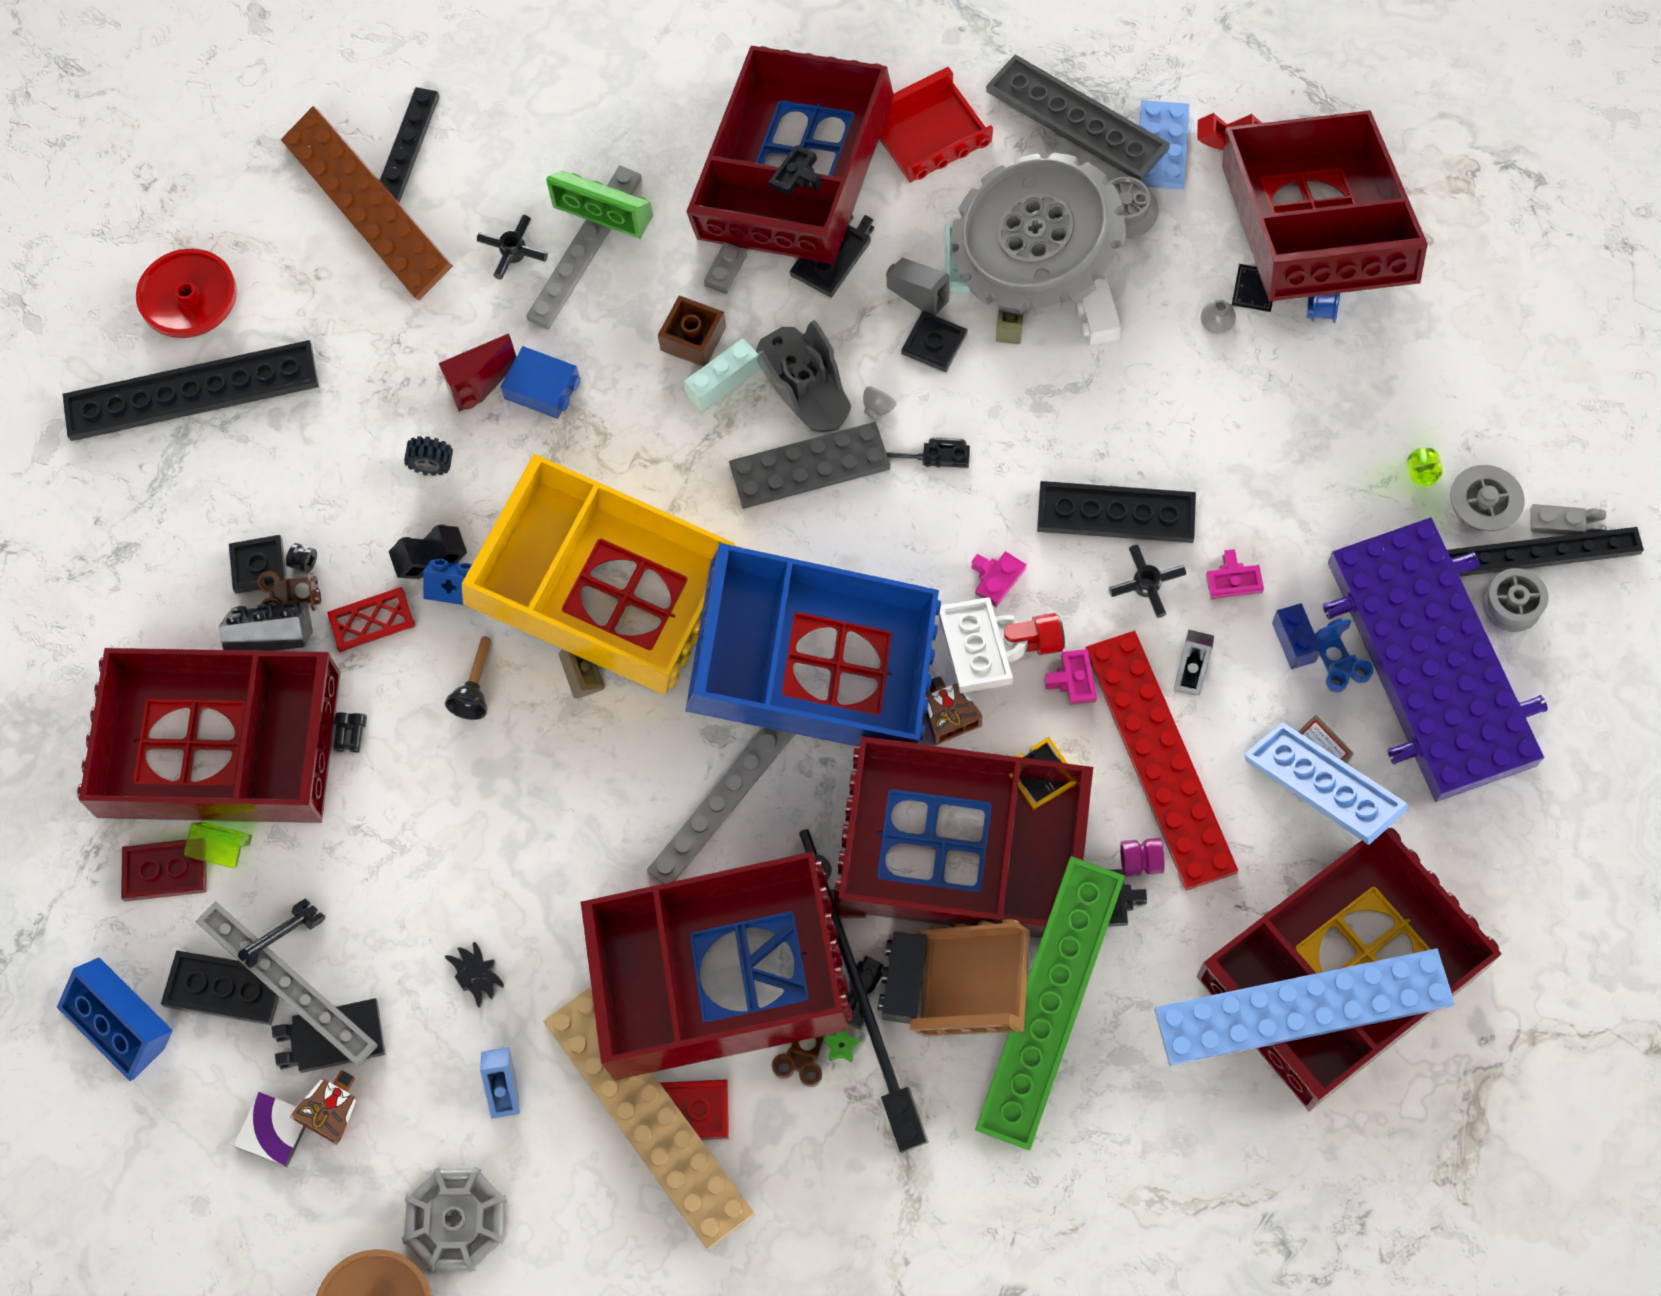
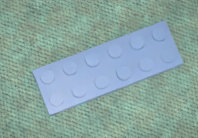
(1326, 783)

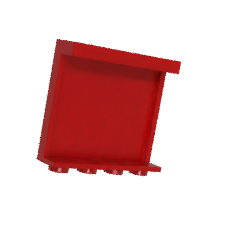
(931, 126)

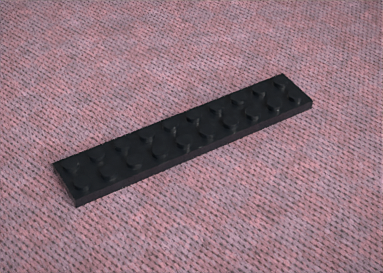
(190, 390)

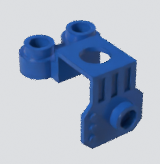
(1346, 665)

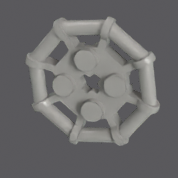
(466, 1231)

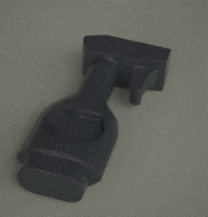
(870, 974)

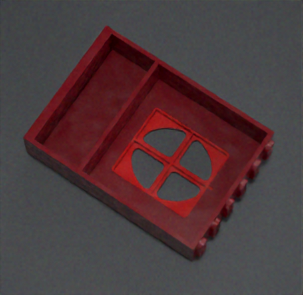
(1323, 243)
(280, 747)

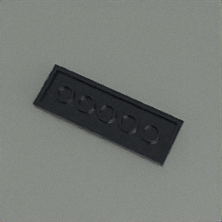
(1116, 511)

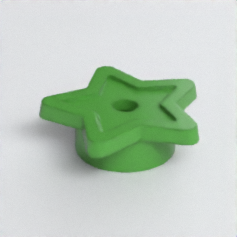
(845, 1052)

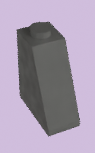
(919, 285)

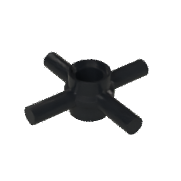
(514, 254)
(1143, 589)

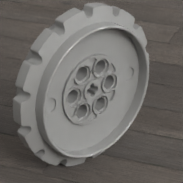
(1068, 267)

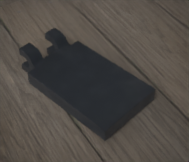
(828, 277)
(315, 1052)

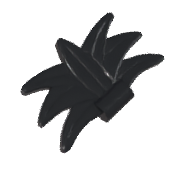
(475, 973)

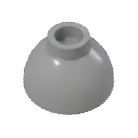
(1218, 316)
(877, 402)

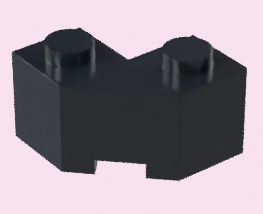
(413, 555)

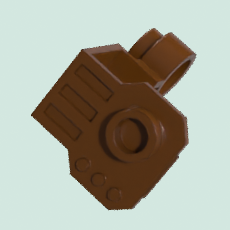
(285, 589)
(800, 1061)

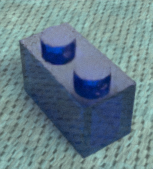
(1296, 636)

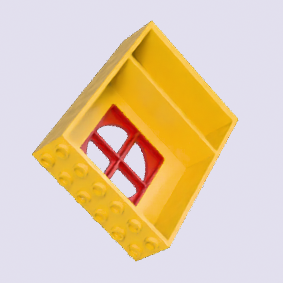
(544, 555)

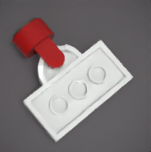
(986, 644)

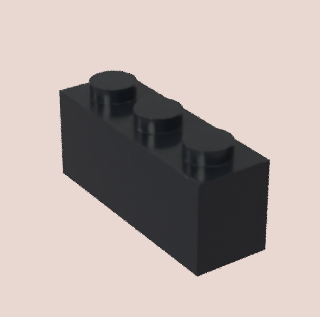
(903, 977)

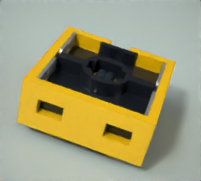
(1037, 791)

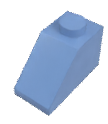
(499, 1082)

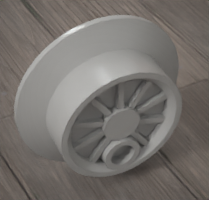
(1138, 204)
(1487, 498)

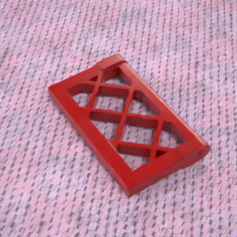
(354, 609)

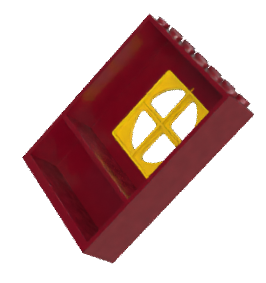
(1288, 942)

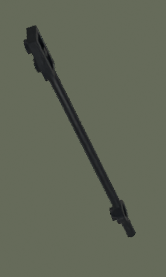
(899, 1102)

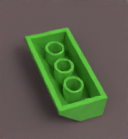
(599, 203)

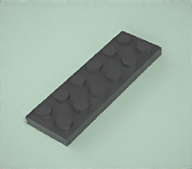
(809, 465)

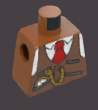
(950, 712)
(327, 1107)

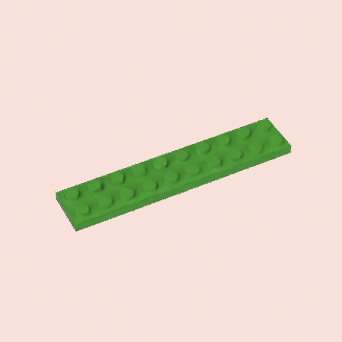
(1052, 1003)

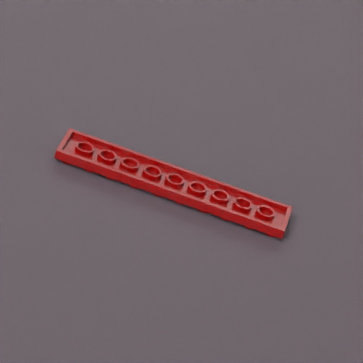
(1161, 761)

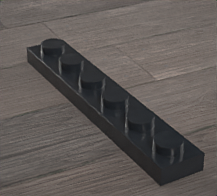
(409, 141)

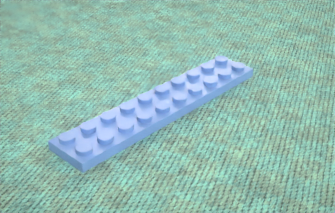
(1303, 1007)

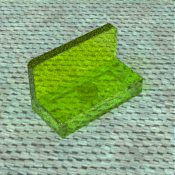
(215, 844)

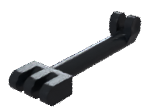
(302, 915)

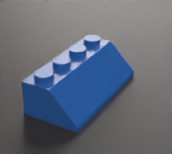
(113, 1017)

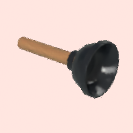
(468, 700)

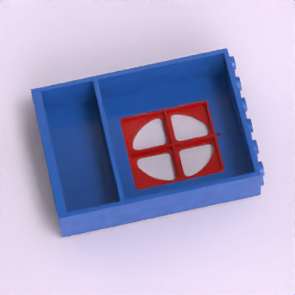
(749, 635)

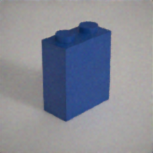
(540, 382)

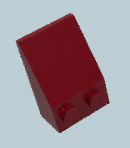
(478, 371)

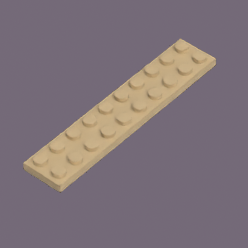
(654, 1130)

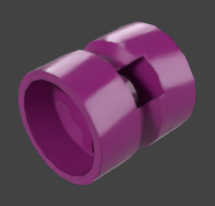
(1140, 857)

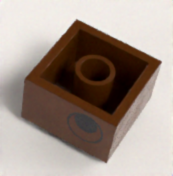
(692, 331)

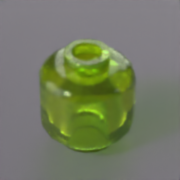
(1425, 466)

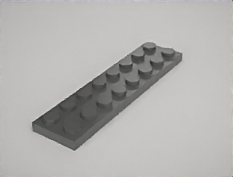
(1078, 118)

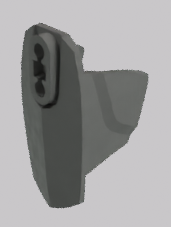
(811, 384)

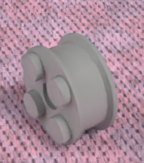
(1515, 600)

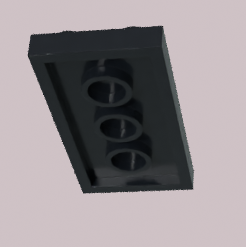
(218, 989)

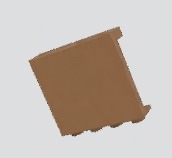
(974, 979)

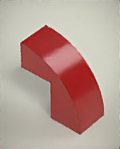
(1212, 129)

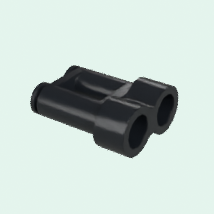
(345, 722)

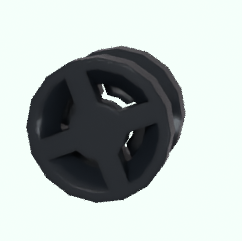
(301, 557)

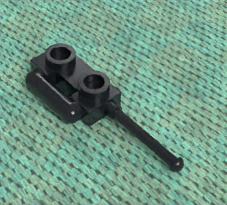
(937, 456)

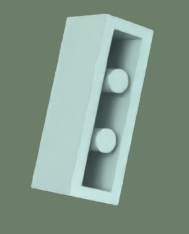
(722, 375)

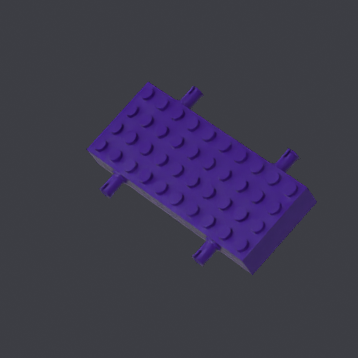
(1434, 660)

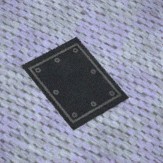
(1250, 290)

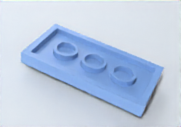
(1169, 123)

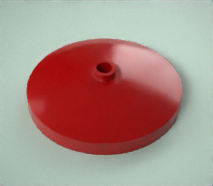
(186, 293)

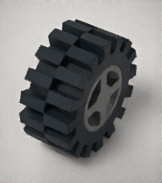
(428, 456)

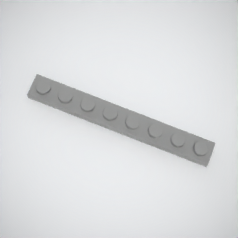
(577, 258)
(718, 805)
(289, 986)

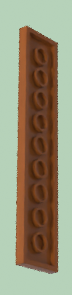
(366, 203)

